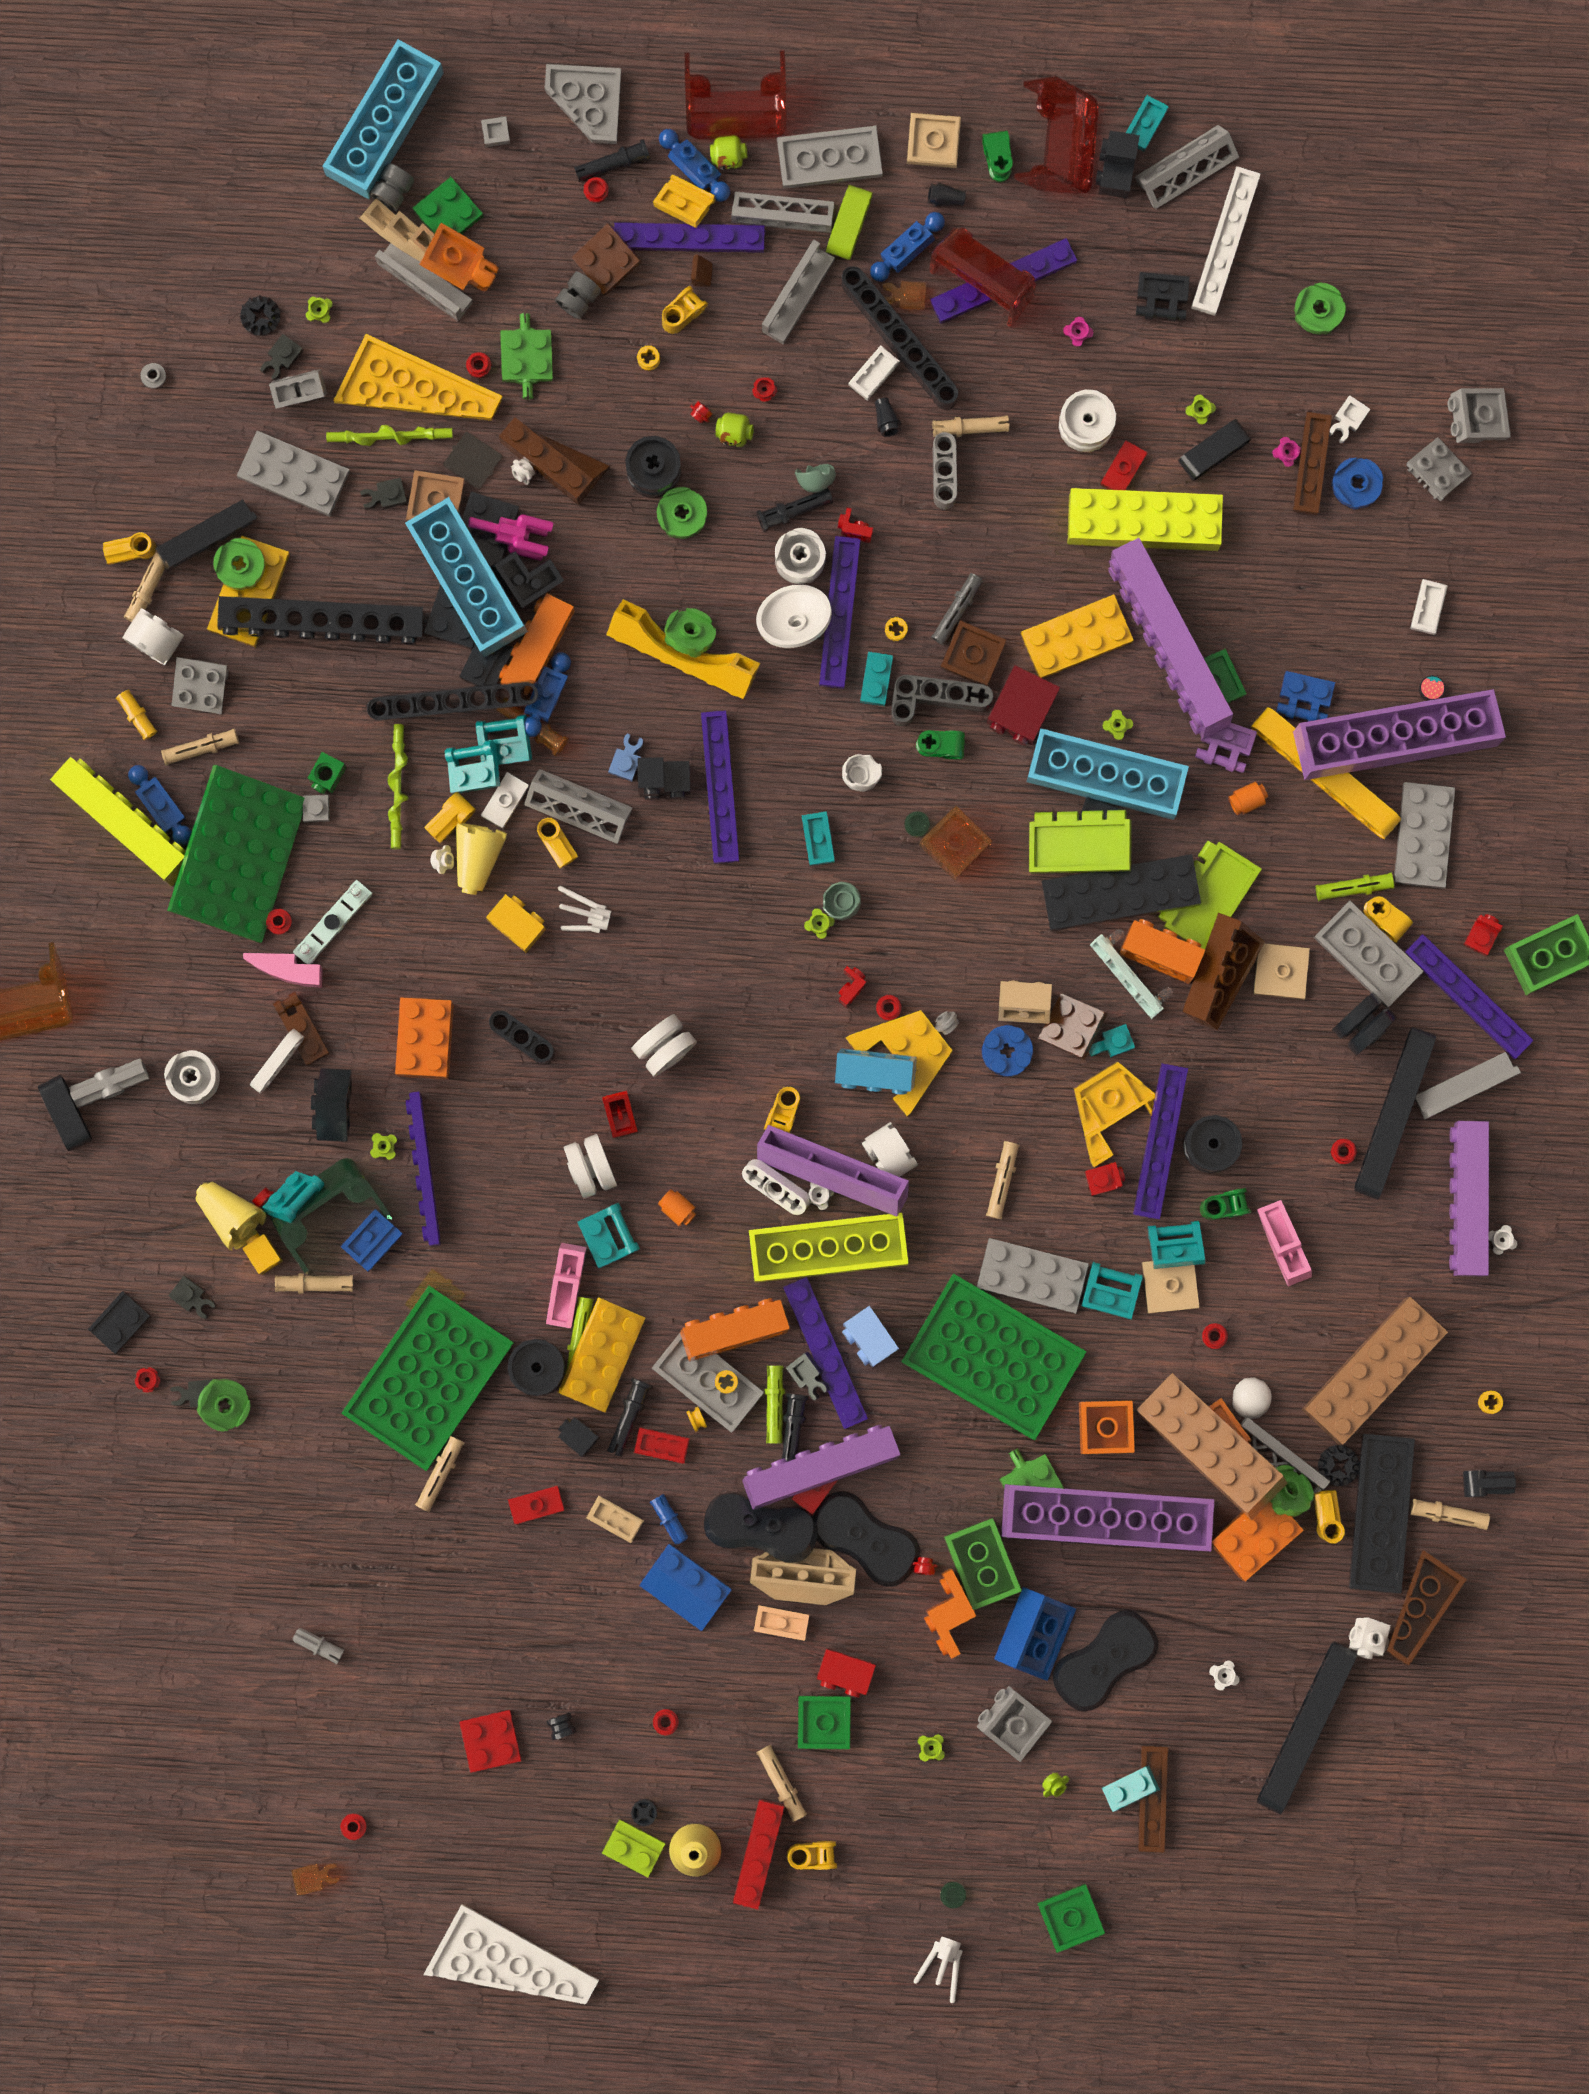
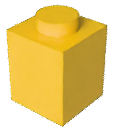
(262, 1253)

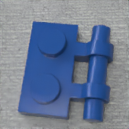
(1306, 690)

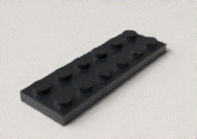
(444, 620)
(1121, 894)
(1381, 1513)

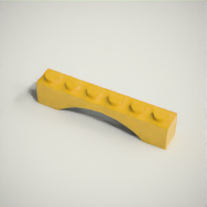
(637, 629)

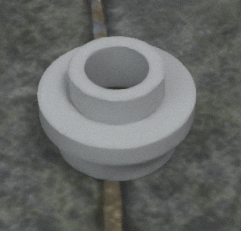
(156, 382)
(946, 1022)

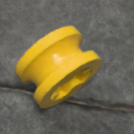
(653, 364)
(901, 623)
(728, 1389)
(1496, 1408)
(696, 1419)

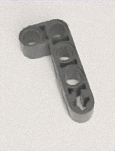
(942, 699)

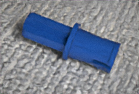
(669, 1519)

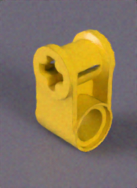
(686, 307)
(1390, 920)
(783, 1113)
(814, 1855)

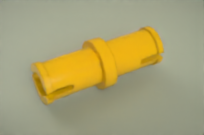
(136, 714)

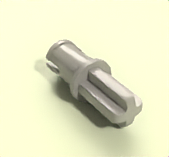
(318, 1645)

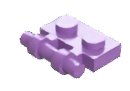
(1233, 738)

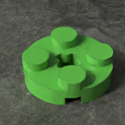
(1324, 322)
(690, 501)
(252, 557)
(686, 643)
(237, 1399)
(1302, 1494)

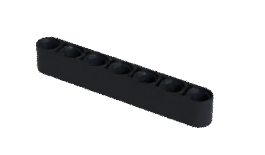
(897, 326)
(443, 704)
(1395, 1113)
(1306, 1727)

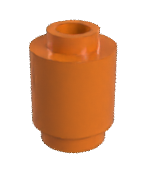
(1248, 798)
(677, 1208)

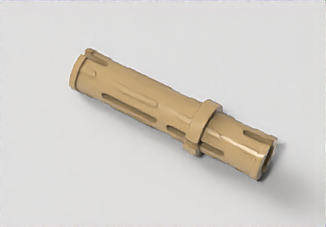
(970, 426)
(143, 595)
(171, 755)
(1002, 1180)
(313, 1283)
(453, 1445)
(1437, 1512)
(782, 1784)

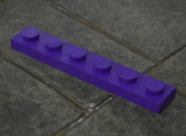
(688, 238)
(1039, 264)
(841, 602)
(719, 787)
(1468, 997)
(1160, 1141)
(422, 1159)
(825, 1352)

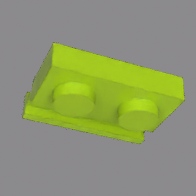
(633, 1848)

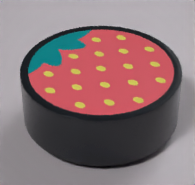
(1431, 688)

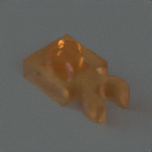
(910, 294)
(310, 1878)

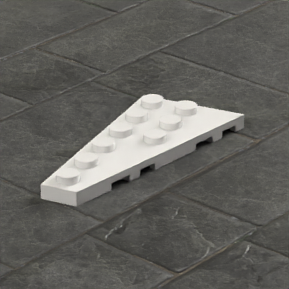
(495, 1957)

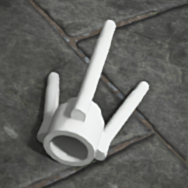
(598, 916)
(947, 1951)

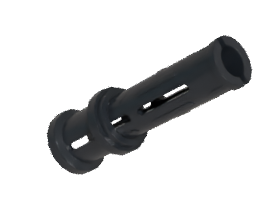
(625, 157)
(783, 513)
(633, 1404)
(794, 1418)

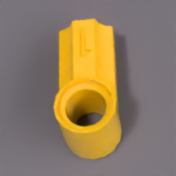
(127, 549)
(453, 811)
(557, 844)
(1328, 1513)

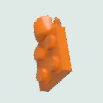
(458, 260)

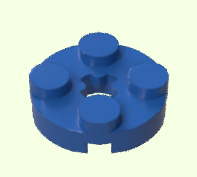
(1355, 497)
(1000, 1063)

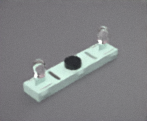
(332, 922)
(1128, 974)

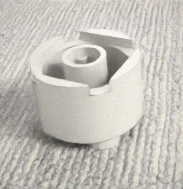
(790, 546)
(152, 636)
(187, 1063)
(889, 1150)

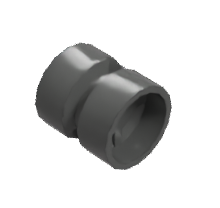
(392, 187)
(579, 293)

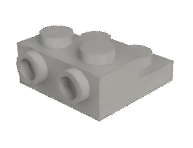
(1479, 415)
(1013, 1723)

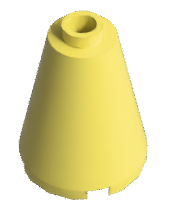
(476, 855)
(229, 1214)
(696, 1838)

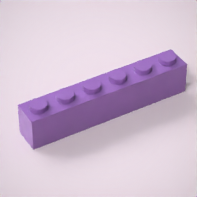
(832, 1170)
(1470, 1198)
(821, 1467)

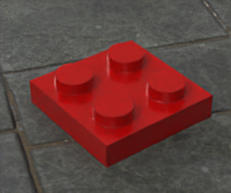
(490, 1741)

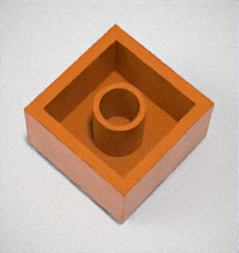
(1106, 1427)

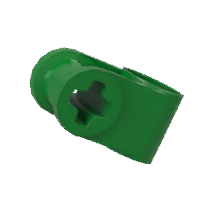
(998, 152)
(946, 744)
(1230, 1205)

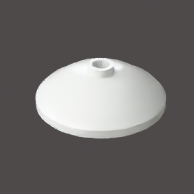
(794, 616)

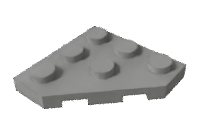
(588, 98)

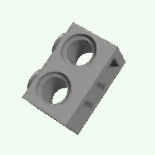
(298, 388)

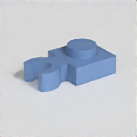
(626, 762)

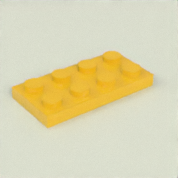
(266, 588)
(1077, 637)
(601, 1355)

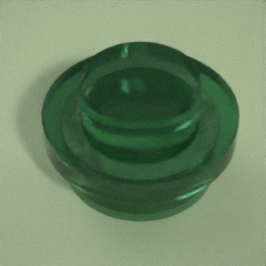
(917, 824)
(953, 1895)

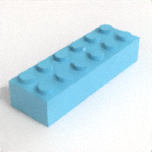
(383, 118)
(466, 577)
(1107, 774)

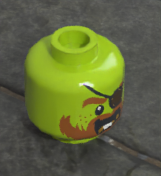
(728, 152)
(734, 429)

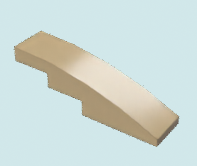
(398, 229)

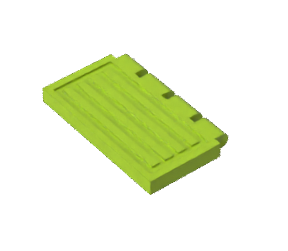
(1080, 844)
(1221, 887)

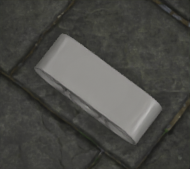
(941, 482)

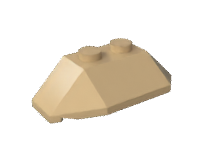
(815, 1580)

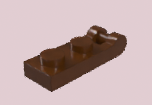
(312, 1046)

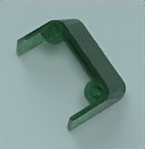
(339, 1177)

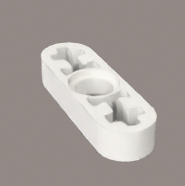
(277, 1061)
(765, 1187)

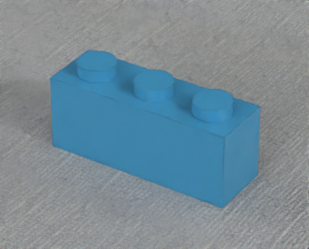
(875, 1070)

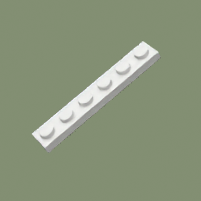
(1225, 241)

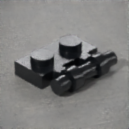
(1162, 288)

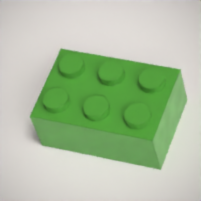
(1550, 954)
(982, 1564)

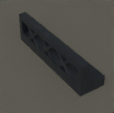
(205, 535)

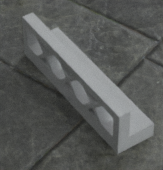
(1184, 158)
(782, 218)
(424, 281)
(797, 293)
(579, 801)
(1465, 1085)
(1283, 1453)

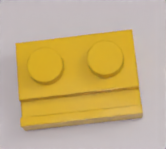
(684, 201)

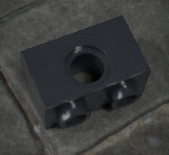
(577, 1436)

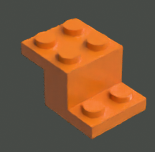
(949, 1614)

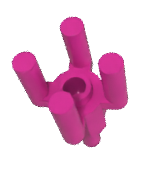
(516, 534)

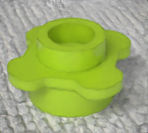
(314, 304)
(1200, 402)
(1117, 732)
(826, 921)
(389, 1141)
(936, 1742)
(1054, 1785)

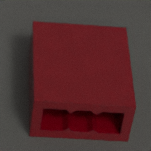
(1022, 706)

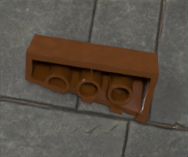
(560, 465)

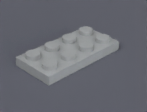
(829, 157)
(293, 473)
(1424, 835)
(1368, 954)
(1032, 1275)
(697, 1382)

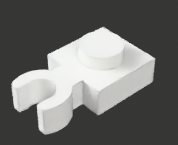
(1350, 416)

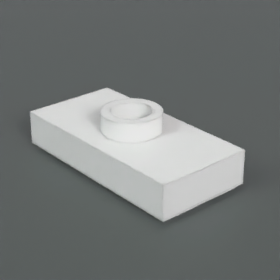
(874, 373)
(1428, 607)
(505, 800)

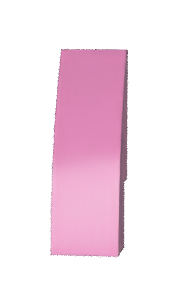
(286, 968)
(1284, 1243)
(566, 1285)

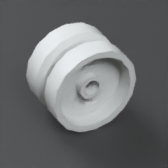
(1092, 407)
(666, 1048)
(589, 1166)

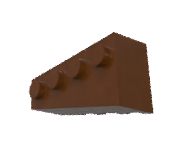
(1222, 970)
(1425, 1603)

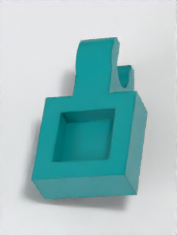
(1114, 1041)

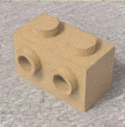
(1025, 1002)

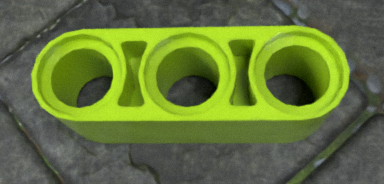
(849, 222)

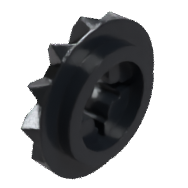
(262, 326)
(1340, 1453)

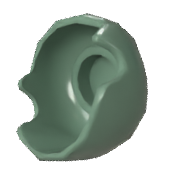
(816, 478)
(841, 901)

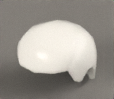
(861, 772)
(1251, 1398)

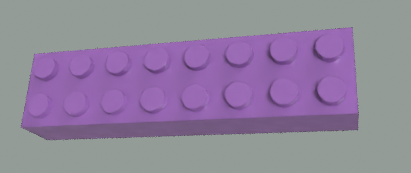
(1170, 639)
(1399, 734)
(1107, 1517)

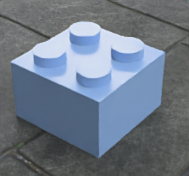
(870, 1337)

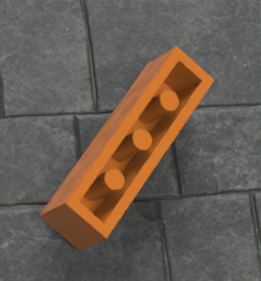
(539, 642)
(734, 1330)

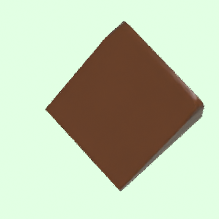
(701, 271)

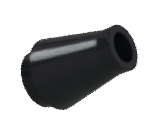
(944, 195)
(887, 420)

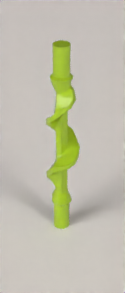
(387, 432)
(394, 783)

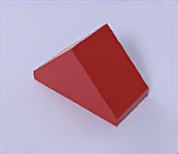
(619, 1114)

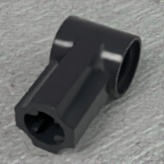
(1482, 1483)

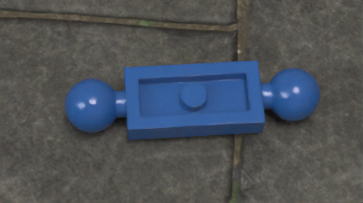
(694, 165)
(907, 246)
(552, 684)
(160, 804)

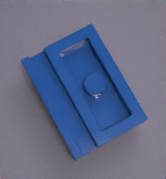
(371, 1240)

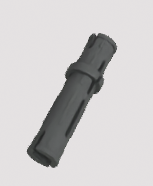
(972, 584)

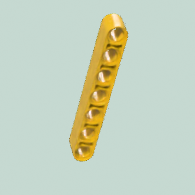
(1341, 787)

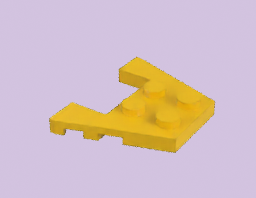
(910, 1037)
(1107, 1100)

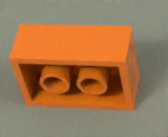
(1162, 951)
(424, 1038)
(1251, 1544)

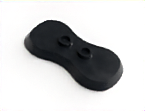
(782, 1532)
(879, 1548)
(1089, 1674)

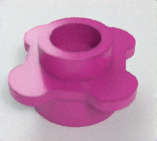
(1078, 324)
(1293, 449)

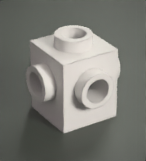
(1369, 1637)

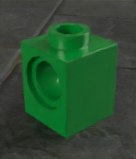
(326, 762)

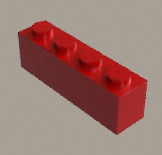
(758, 1853)

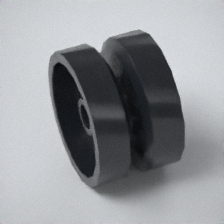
(649, 452)
(1365, 1024)
(1197, 1146)
(551, 1371)

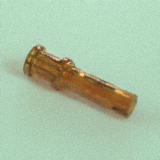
(546, 736)

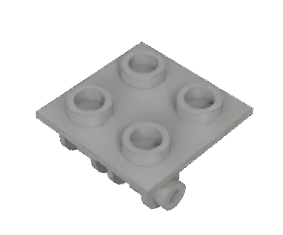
(1438, 469)
(199, 685)

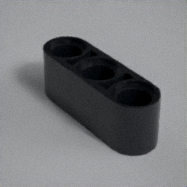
(1214, 450)
(528, 1048)
(64, 1113)

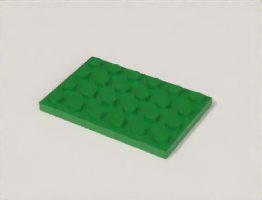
(237, 854)
(993, 1357)
(427, 1378)

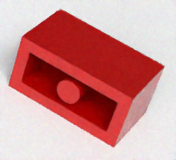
(845, 1672)

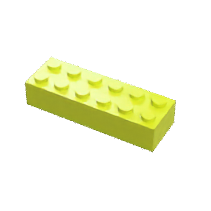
(1156, 518)
(116, 816)
(828, 1247)

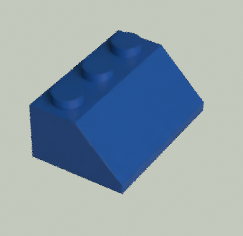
(685, 1587)
(1035, 1634)

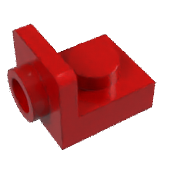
(854, 530)
(1483, 934)
(851, 991)
(1104, 1178)

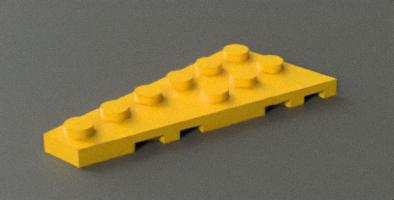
(400, 381)

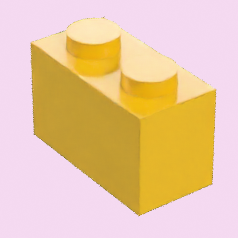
(516, 923)

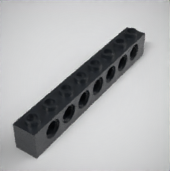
(231, 606)

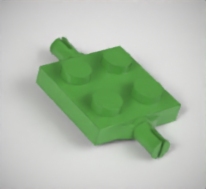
(526, 356)
(1031, 1473)

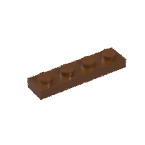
(1312, 463)
(1153, 1807)

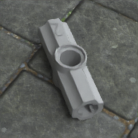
(109, 1083)

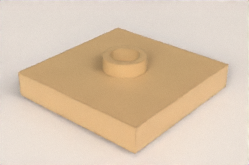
(933, 140)
(1281, 971)
(1170, 1288)

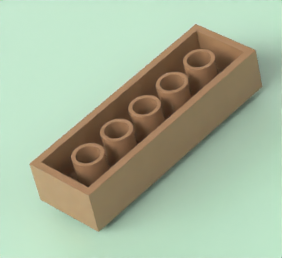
(1374, 1370)
(1212, 1446)

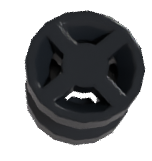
(561, 1726)
(644, 1816)

